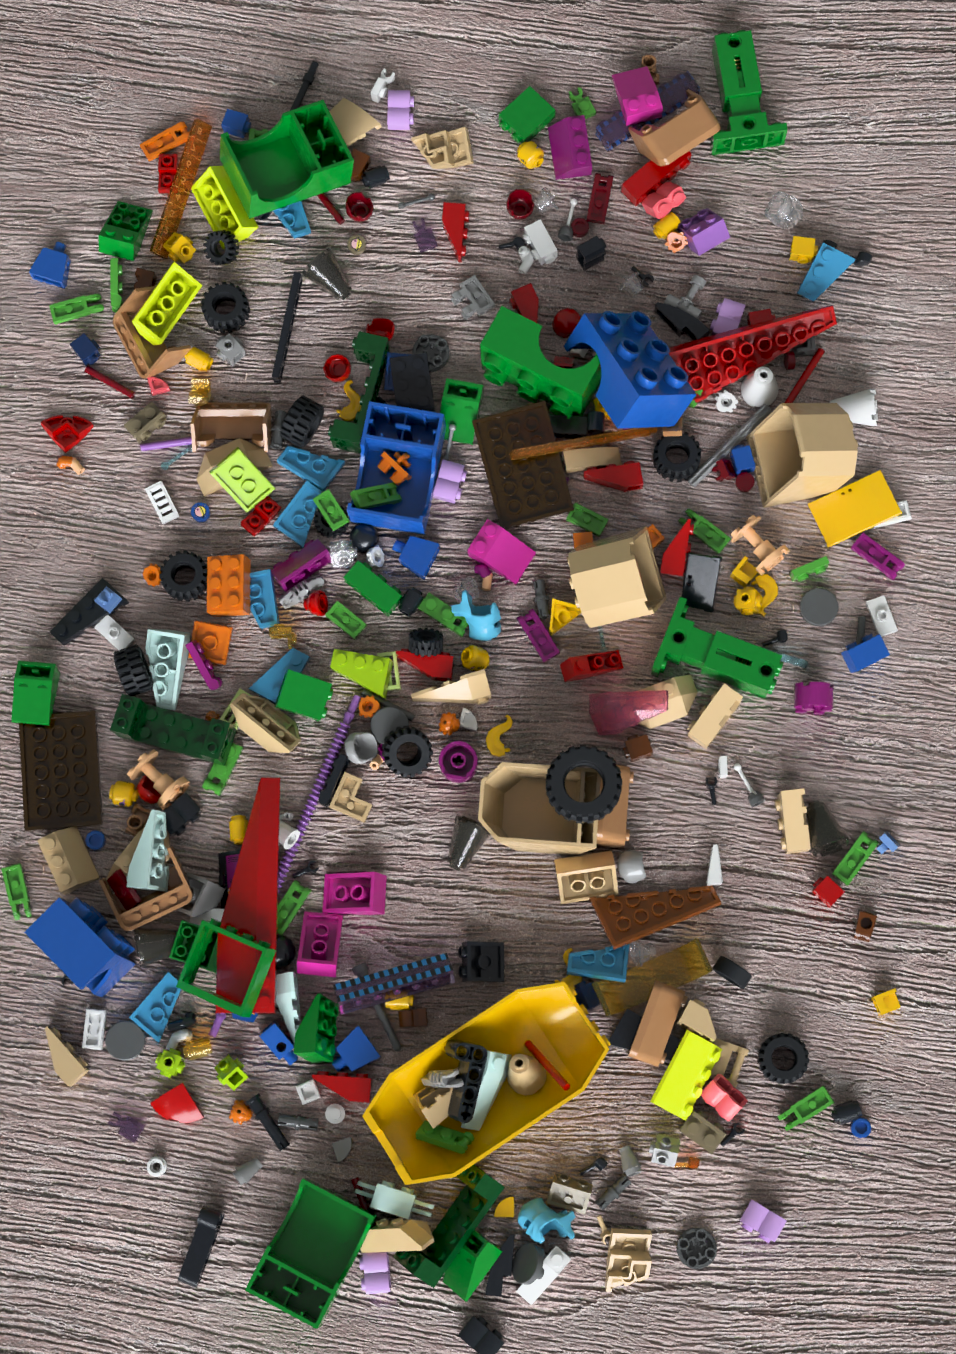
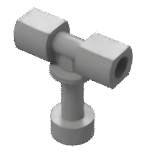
(686, 303)

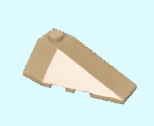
(469, 689)

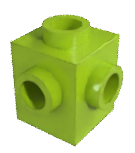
(177, 1062)
(230, 1072)

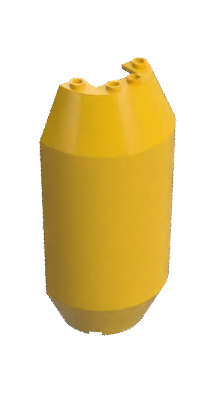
(541, 1014)

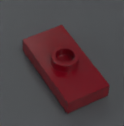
(126, 895)

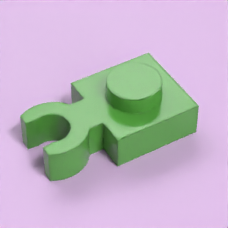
(582, 105)

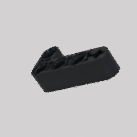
(577, 425)
(463, 1106)
(208, 1226)

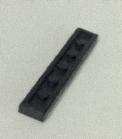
(287, 327)

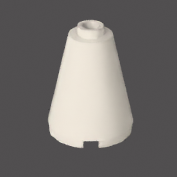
(759, 387)
(860, 407)

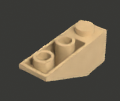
(65, 1062)

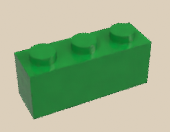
(373, 587)

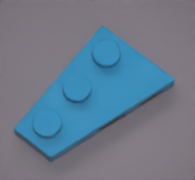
(294, 219)
(824, 270)
(311, 467)
(298, 515)
(263, 599)
(270, 683)
(600, 964)
(157, 1007)

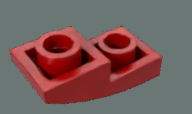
(167, 169)
(261, 516)

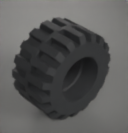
(225, 293)
(302, 421)
(672, 470)
(180, 561)
(133, 670)
(399, 737)
(800, 1054)

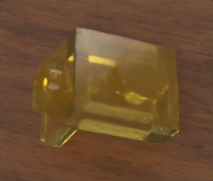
(200, 391)
(279, 631)

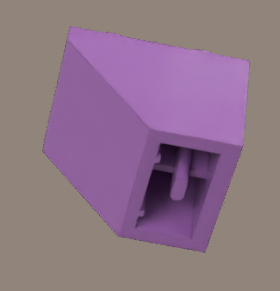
(704, 231)

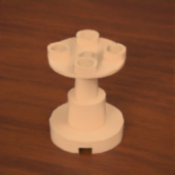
(763, 550)
(163, 783)

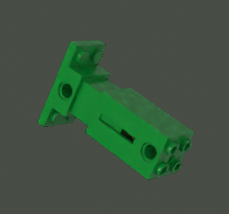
(741, 96)
(717, 655)

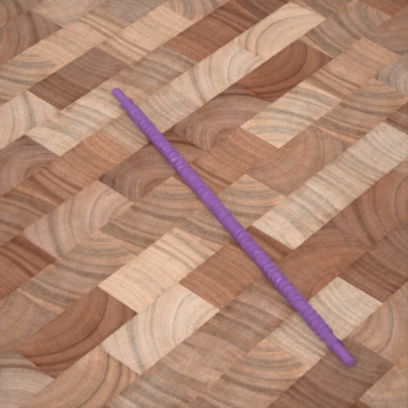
(348, 716)

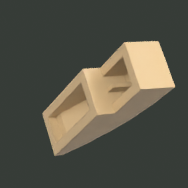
(585, 458)

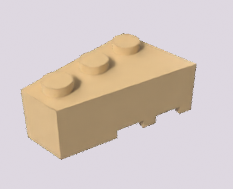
(714, 716)
(793, 821)
(434, 1103)

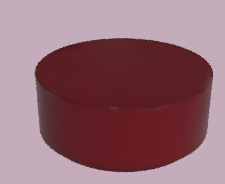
(580, 227)
(789, 360)
(744, 482)

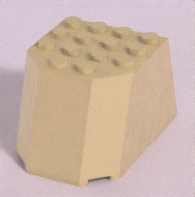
(802, 452)
(616, 578)
(520, 815)

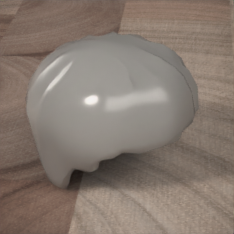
(361, 747)
(631, 866)

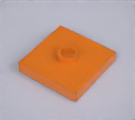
(214, 639)

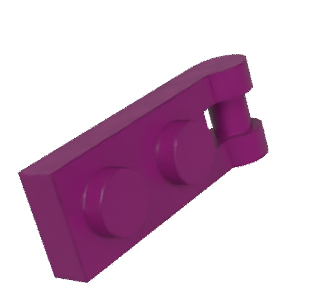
(877, 556)
(538, 636)
(204, 665)

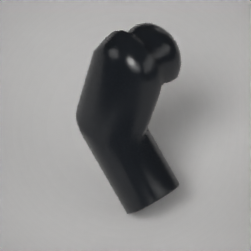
(188, 1021)

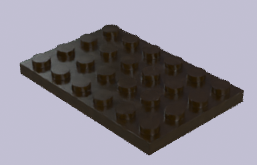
(523, 487)
(61, 772)

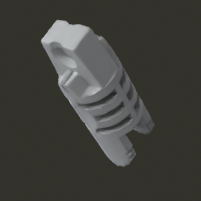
(301, 591)
(442, 1079)

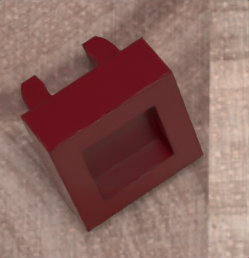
(726, 470)

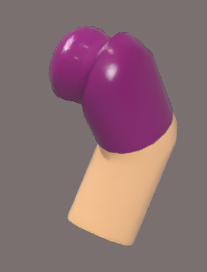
(486, 574)
(377, 761)

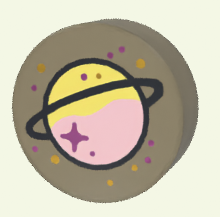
(356, 245)

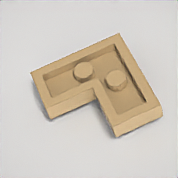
(346, 801)

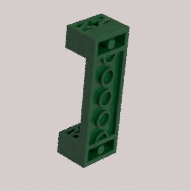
(370, 350)
(173, 730)
(454, 1228)

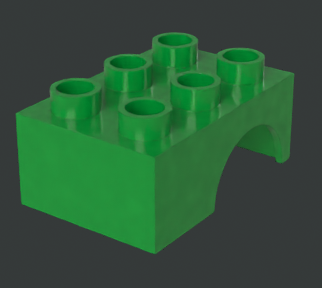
(289, 162)
(513, 355)
(311, 1253)

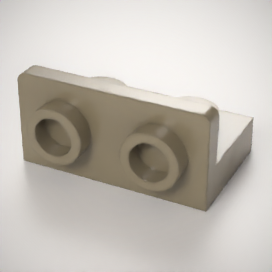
(146, 422)
(702, 1131)
(569, 1193)

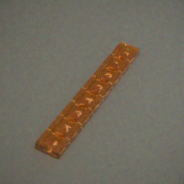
(181, 186)
(581, 442)

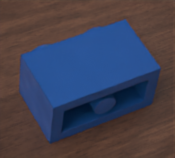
(865, 653)

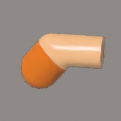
(64, 461)

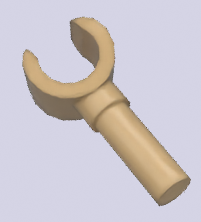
(605, 1232)

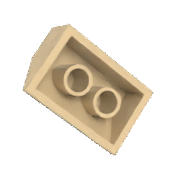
(68, 859)
(586, 877)
(697, 1020)

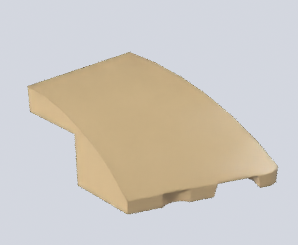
(352, 121)
(445, 148)
(627, 1257)

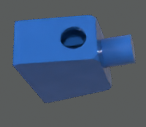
(52, 266)
(417, 555)
(272, 1036)
(355, 1051)

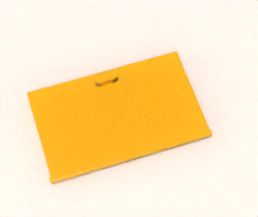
(854, 511)

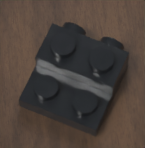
(481, 961)

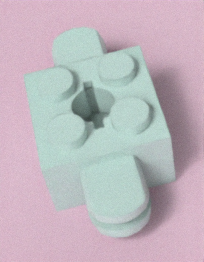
(394, 1200)

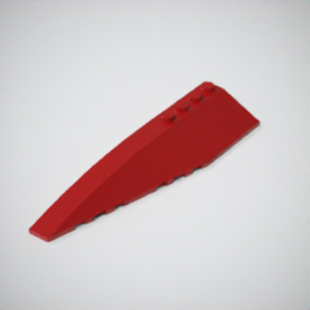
(734, 353)
(253, 904)

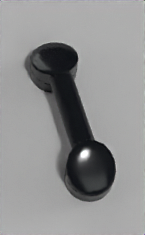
(862, 258)

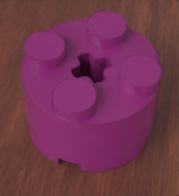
(813, 697)
(465, 770)

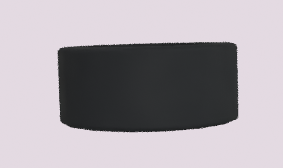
(732, 972)

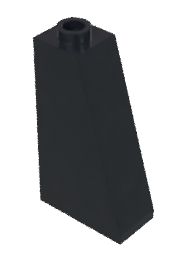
(626, 1031)

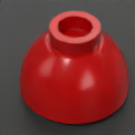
(316, 603)

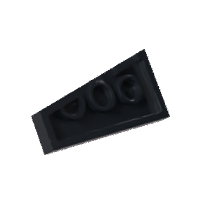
(84, 614)

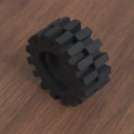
(230, 247)
(326, 530)
(425, 642)

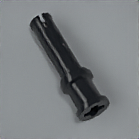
(262, 1113)

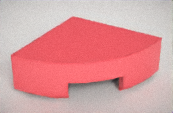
(157, 386)

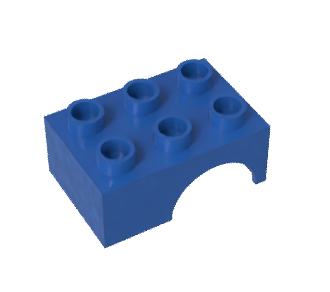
(638, 375)
(400, 431)
(82, 945)

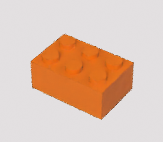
(228, 585)

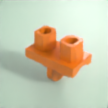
(387, 462)

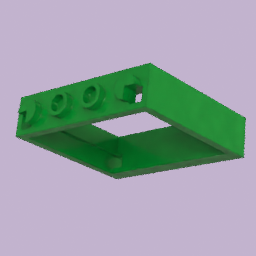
(196, 955)

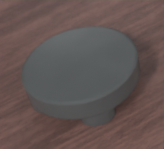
(436, 349)
(818, 607)
(387, 720)
(125, 1040)
(696, 1248)
(528, 1264)

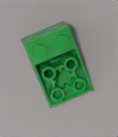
(124, 230)
(460, 406)
(34, 692)
(183, 943)
(317, 1031)
(471, 1265)

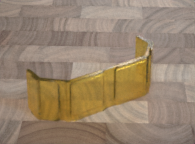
(671, 968)

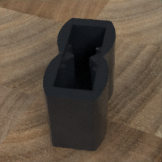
(591, 252)
(181, 814)
(480, 1337)

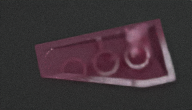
(619, 710)

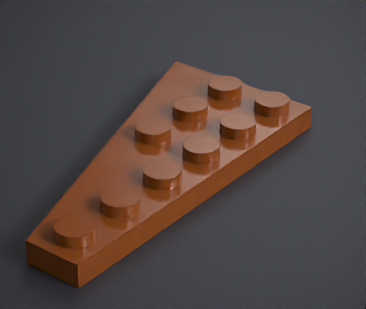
(644, 913)

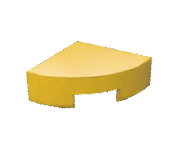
(505, 1208)

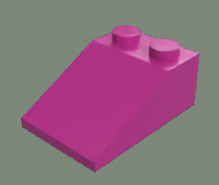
(637, 95)
(501, 551)
(354, 893)
(319, 944)

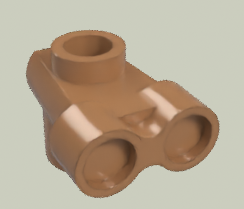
(650, 62)
(139, 817)

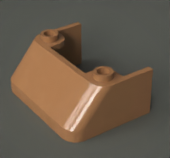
(677, 134)
(147, 358)
(231, 421)
(612, 827)
(154, 904)
(657, 1023)

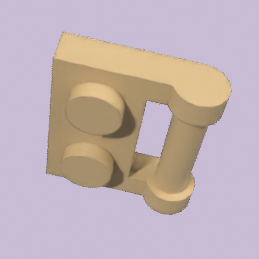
(721, 1065)

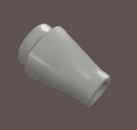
(630, 1163)
(247, 1170)

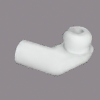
(527, 259)
(177, 1037)

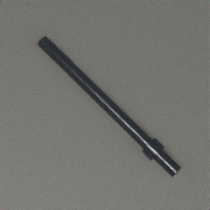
(308, 79)

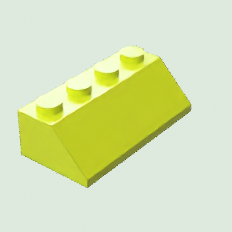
(222, 204)
(166, 304)
(686, 1075)

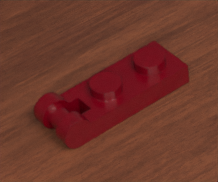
(599, 199)

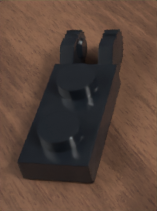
(332, 782)

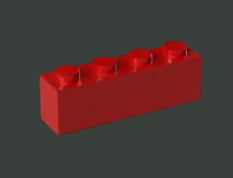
(651, 177)

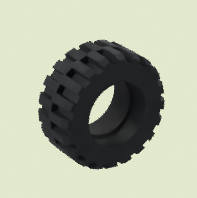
(589, 757)

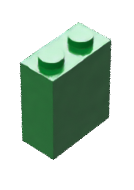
(526, 116)
(304, 695)

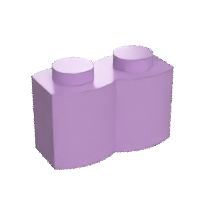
(399, 110)
(729, 316)
(449, 481)
(763, 1221)
(376, 1272)

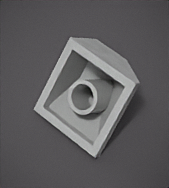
(205, 896)

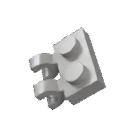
(476, 295)

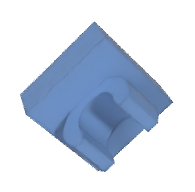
(108, 599)
(888, 842)

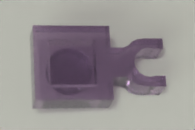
(425, 237)
(129, 1128)

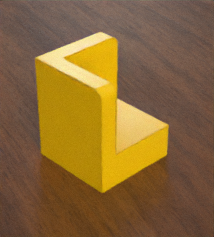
(744, 572)
(886, 1002)

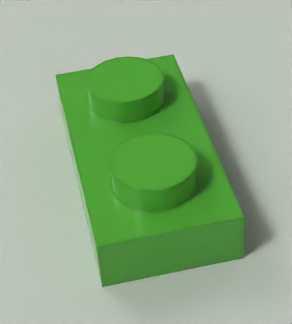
(330, 510)
(587, 519)
(817, 566)
(346, 620)

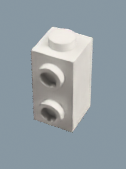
(540, 242)

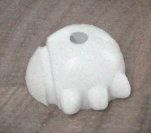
(729, 399)
(375, 556)

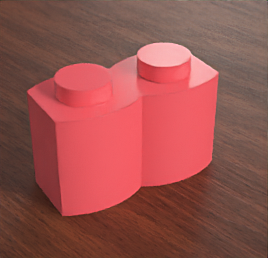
(663, 200)
(723, 1097)

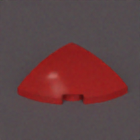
(67, 431)
(177, 1105)

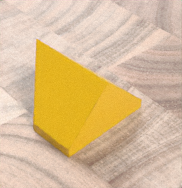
(561, 615)

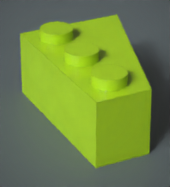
(364, 669)

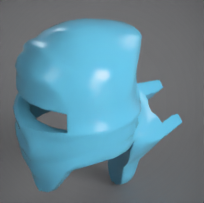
(482, 620)
(540, 1219)

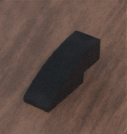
(681, 321)
(501, 1268)

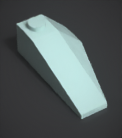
(167, 664)
(148, 864)
(288, 1001)
(492, 1081)

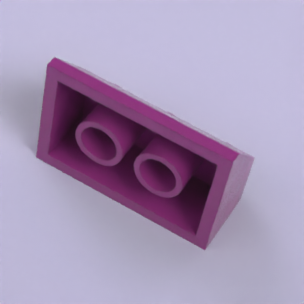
(570, 148)
(301, 564)

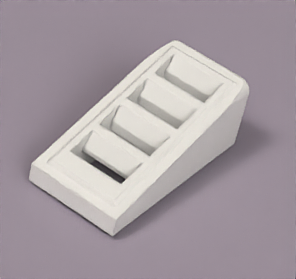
(155, 488)
(714, 874)

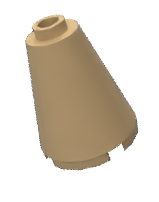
(526, 1074)

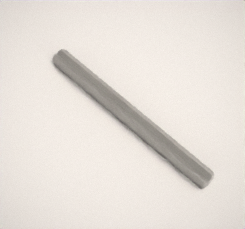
(726, 448)

